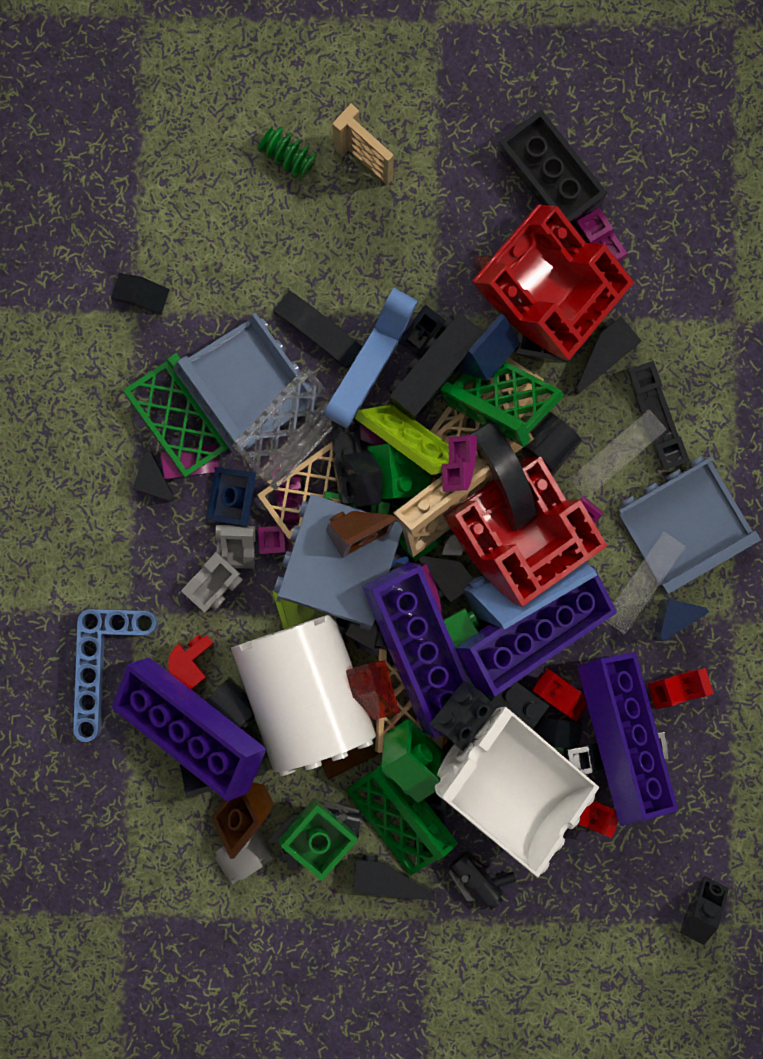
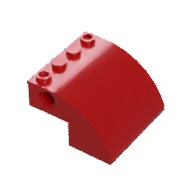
(553, 282)
(539, 553)

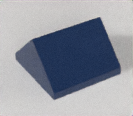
(490, 350)
(231, 496)
(674, 617)

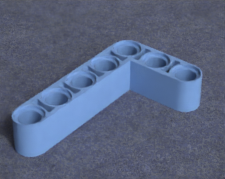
(371, 358)
(96, 662)

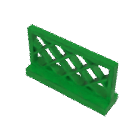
(169, 366)
(508, 421)
(420, 816)

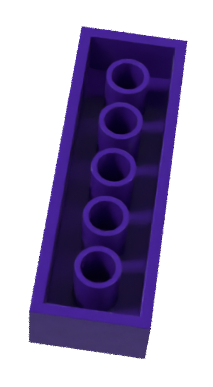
(416, 640)
(501, 656)
(188, 728)
(627, 738)

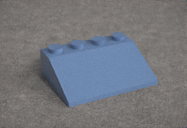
(498, 610)

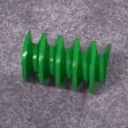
(287, 152)

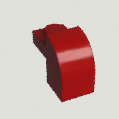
(183, 664)
(680, 688)
(560, 695)
(599, 818)

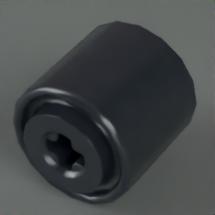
(552, 442)
(232, 703)

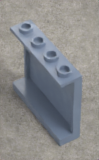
(240, 379)
(694, 511)
(321, 577)

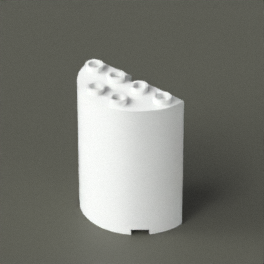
(303, 695)
(515, 789)

